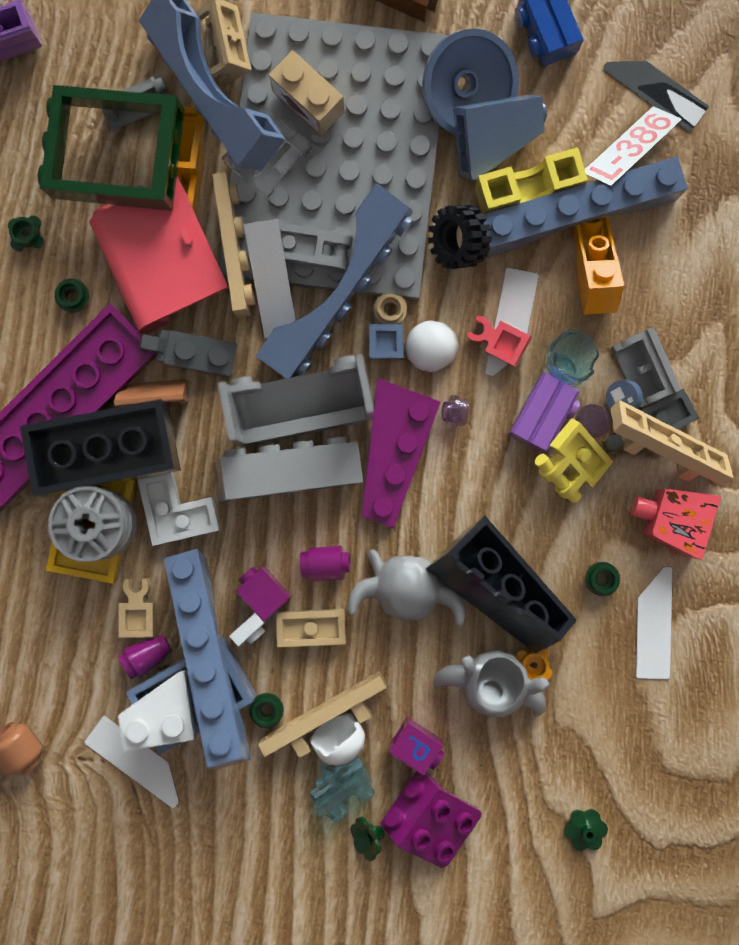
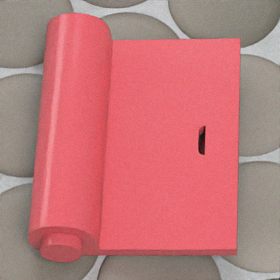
(153, 260)

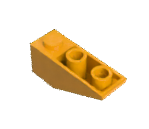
(597, 267)

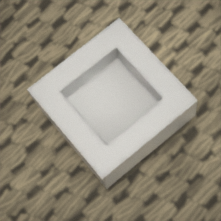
(249, 630)

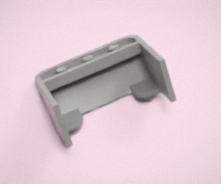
(297, 404)

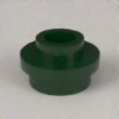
(63, 290)
(612, 583)
(261, 719)

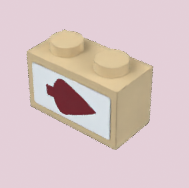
(307, 93)

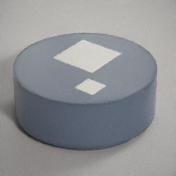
(626, 391)

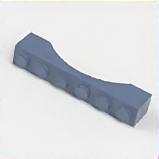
(245, 133)
(540, 217)
(377, 224)
(211, 689)

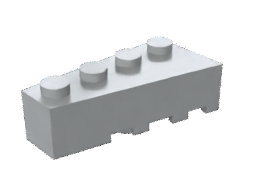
(287, 470)

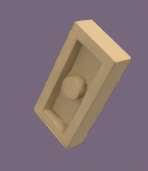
(311, 628)

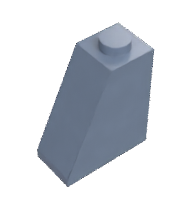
(495, 130)

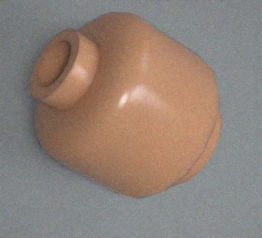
(18, 749)

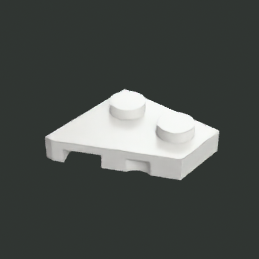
(160, 716)

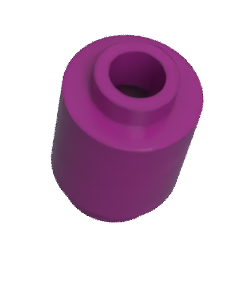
(324, 563)

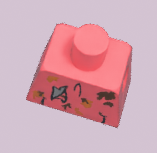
(678, 519)

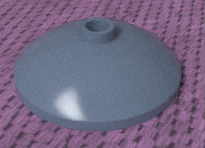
(482, 62)

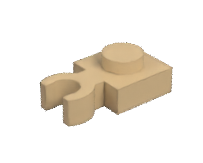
(136, 616)

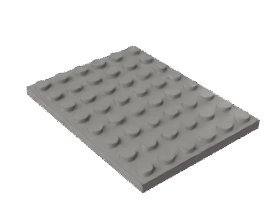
(377, 140)

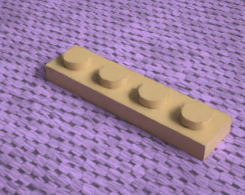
(231, 231)

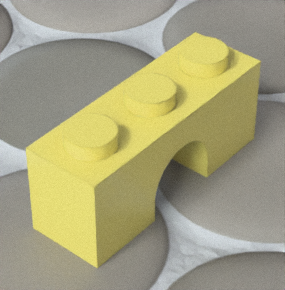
(508, 188)

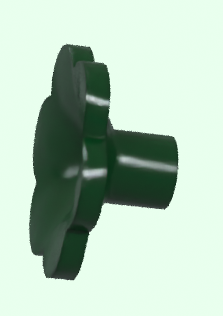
(581, 824)
(367, 838)

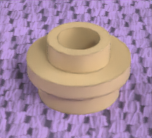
(390, 299)

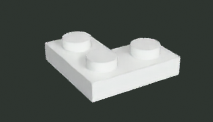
(170, 519)

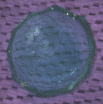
(571, 357)

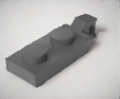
(191, 352)
(673, 410)

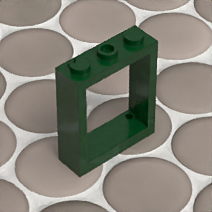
(166, 157)

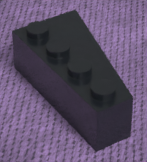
(502, 586)

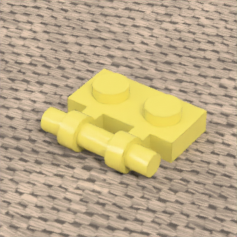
(581, 453)

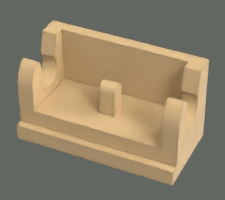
(226, 39)

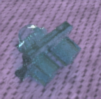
(338, 785)

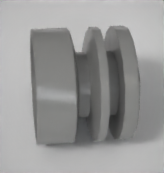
(113, 521)

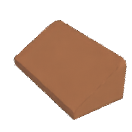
(171, 391)

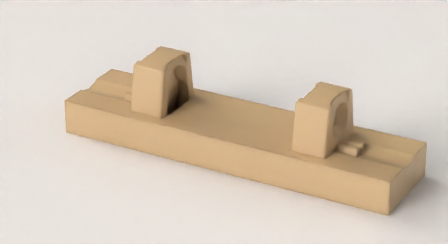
(688, 453)
(295, 730)

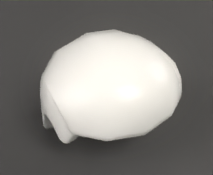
(431, 346)
(338, 740)

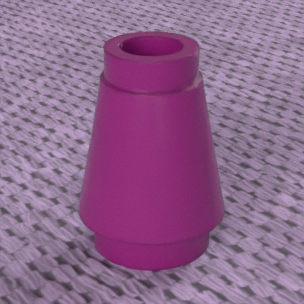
(143, 656)

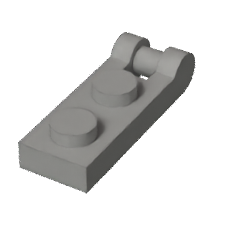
(306, 247)

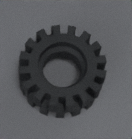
(472, 231)

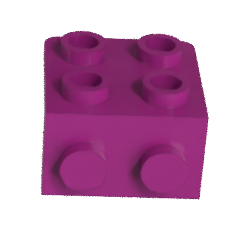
(430, 820)

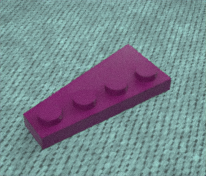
(396, 444)

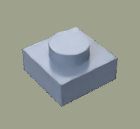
(385, 341)

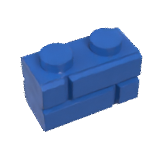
(550, 28)

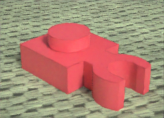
(503, 342)

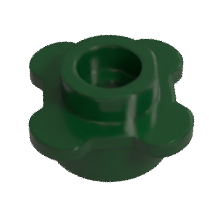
(18, 226)

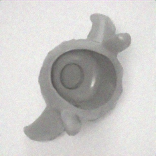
(405, 589)
(495, 684)

